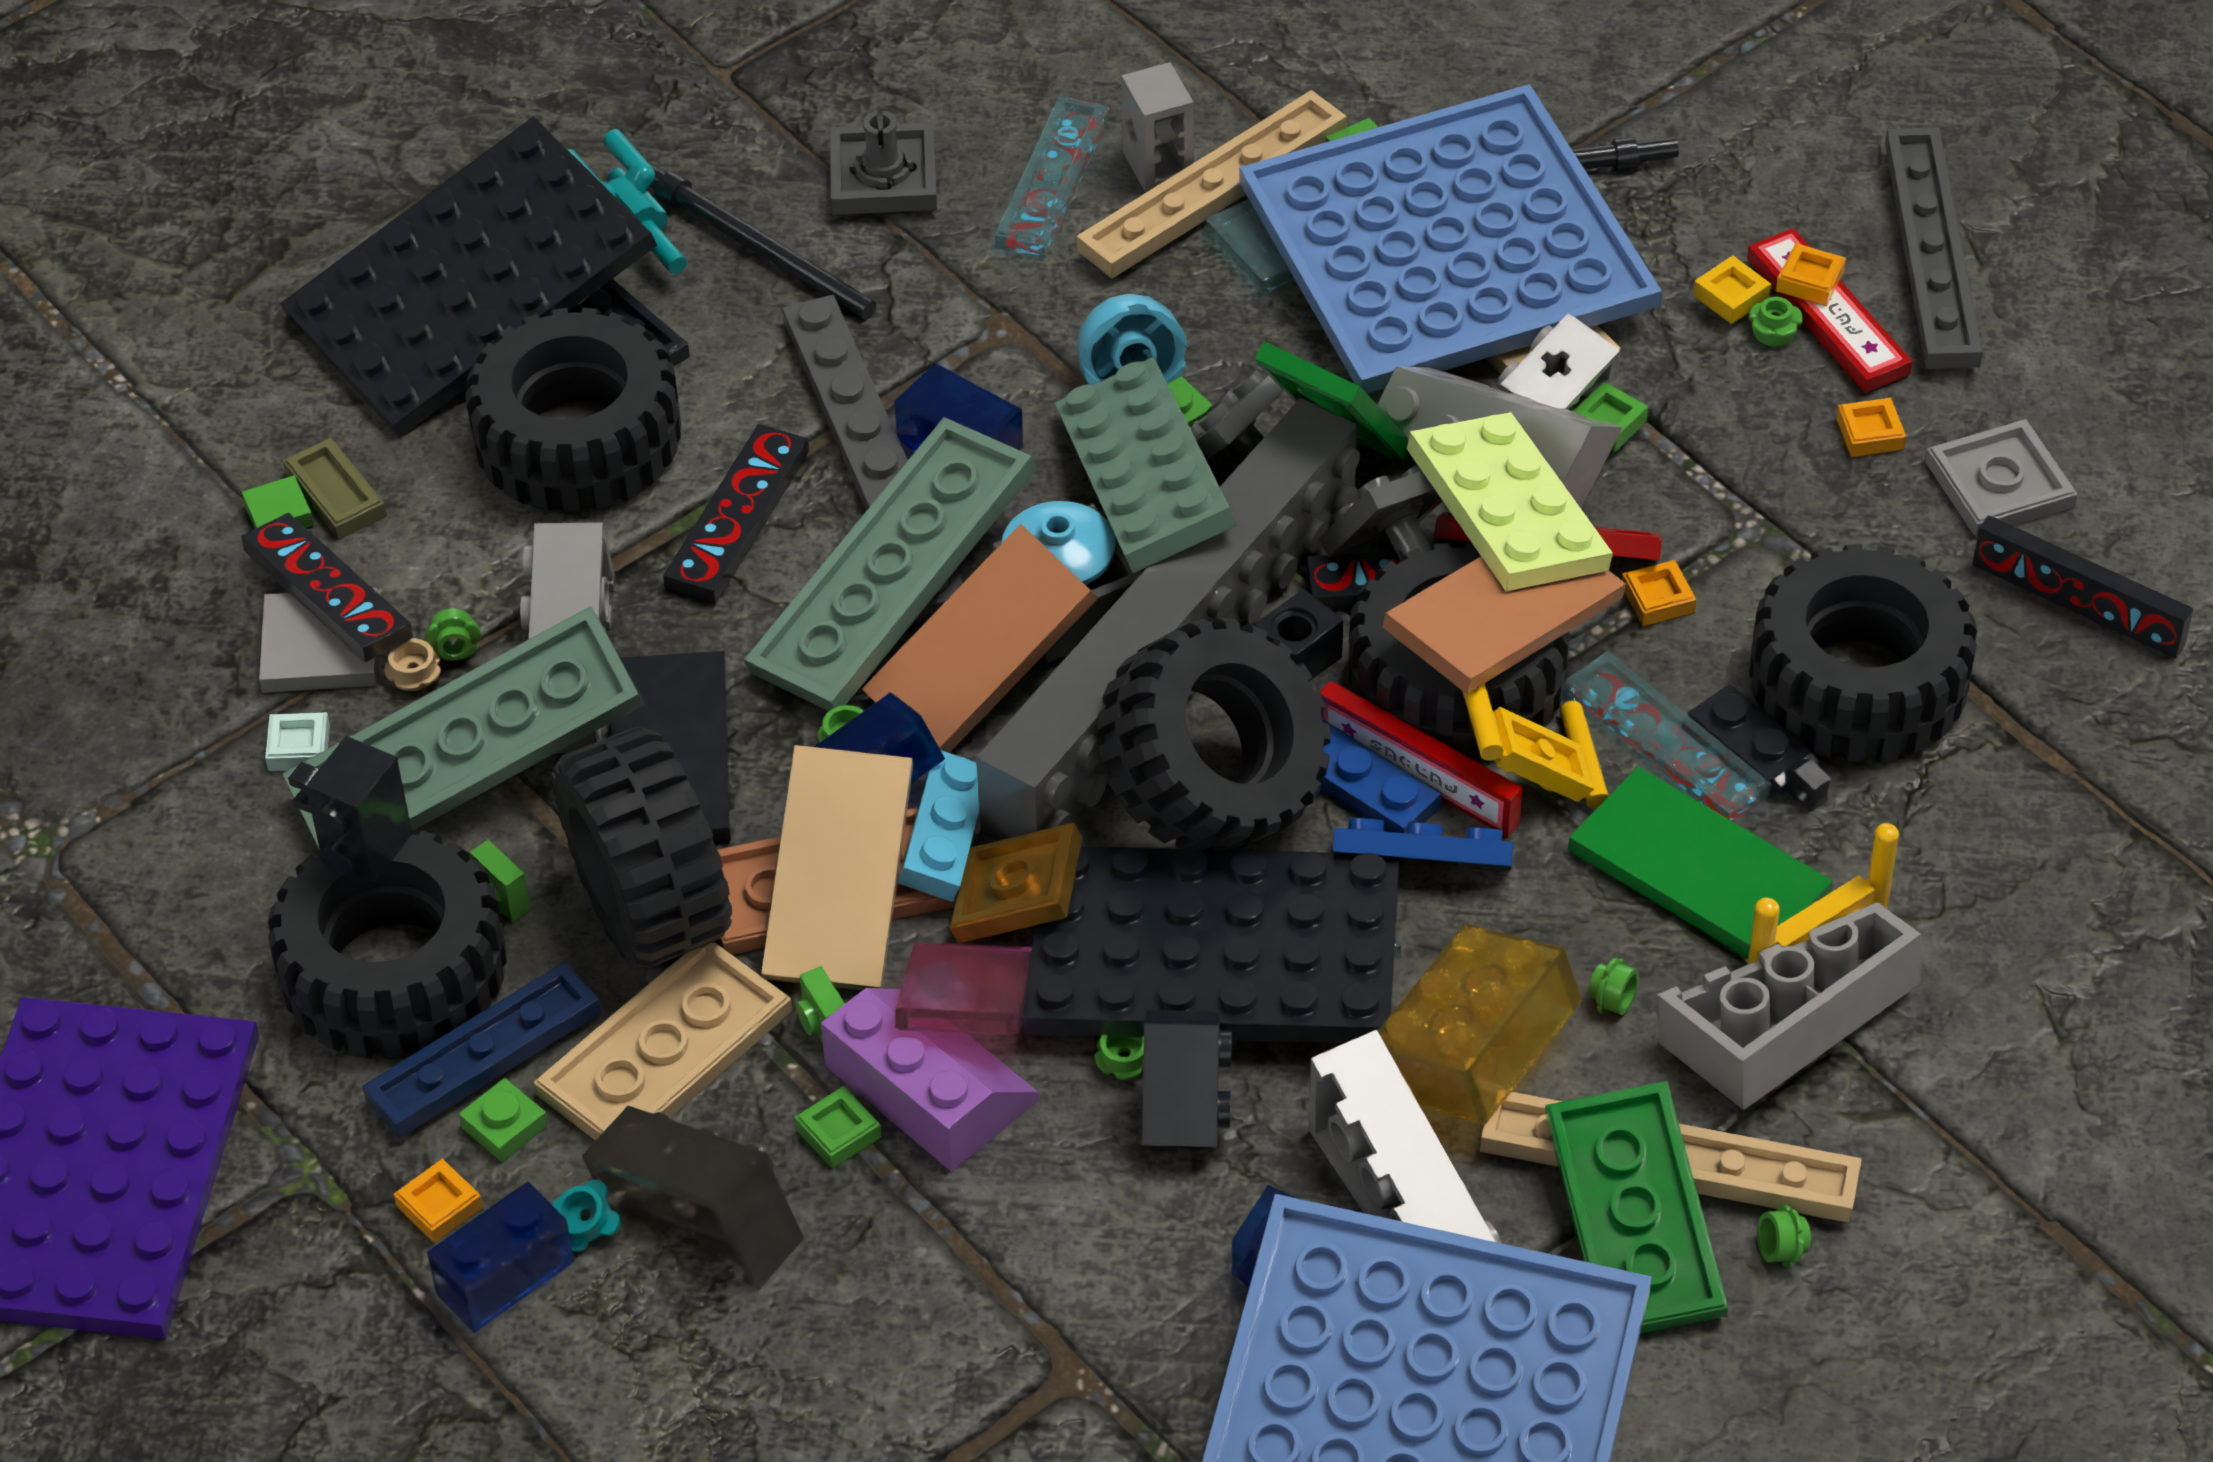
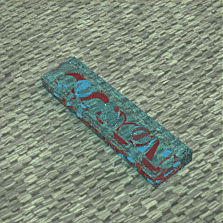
(1051, 177)
(1667, 737)

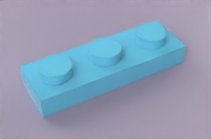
(942, 829)

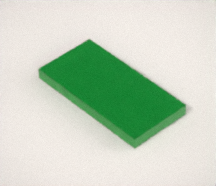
(1337, 396)
(1693, 859)
(1638, 1199)

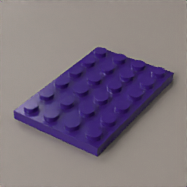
(110, 1158)

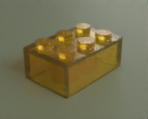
(1479, 1020)

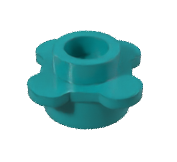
(587, 1198)

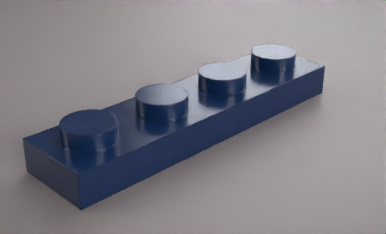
(481, 1049)

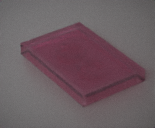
(964, 989)

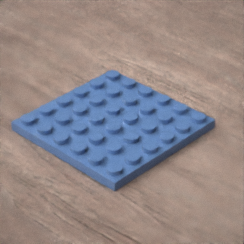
(1447, 237)
(1422, 1347)

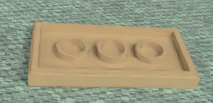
(837, 867)
(665, 1041)

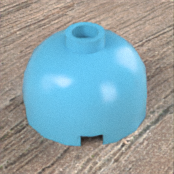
(1130, 331)

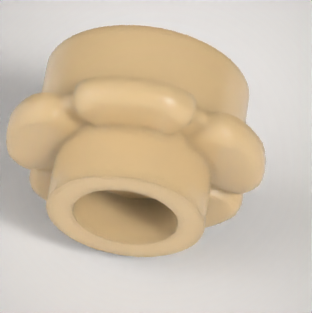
(412, 665)

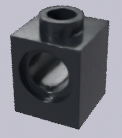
(1307, 630)

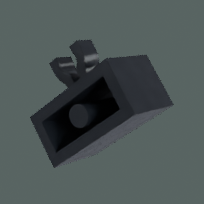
(355, 808)
(1183, 1078)

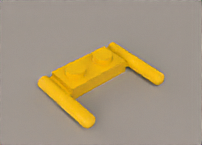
(1537, 753)
(1839, 903)

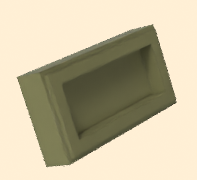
(335, 488)

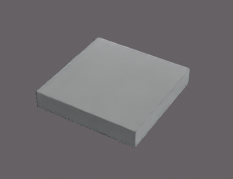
(2001, 476)
(304, 653)

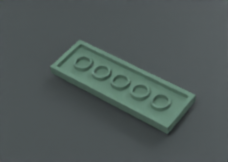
(1145, 464)
(890, 565)
(501, 717)

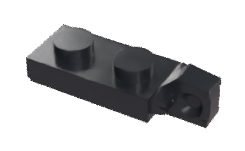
(1763, 746)

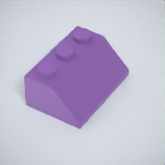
(927, 1083)

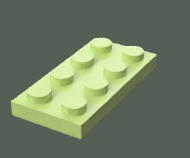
(1509, 501)

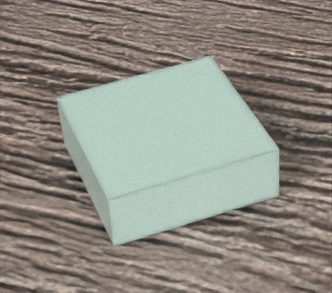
(295, 739)

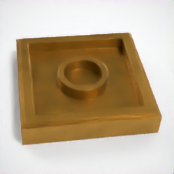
(1016, 883)

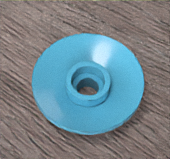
(1072, 534)

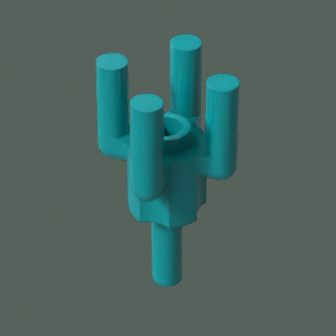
(632, 192)

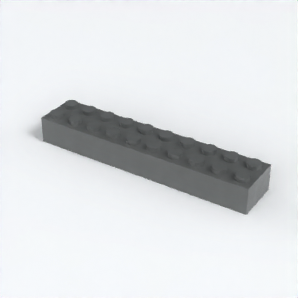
(1283, 498)

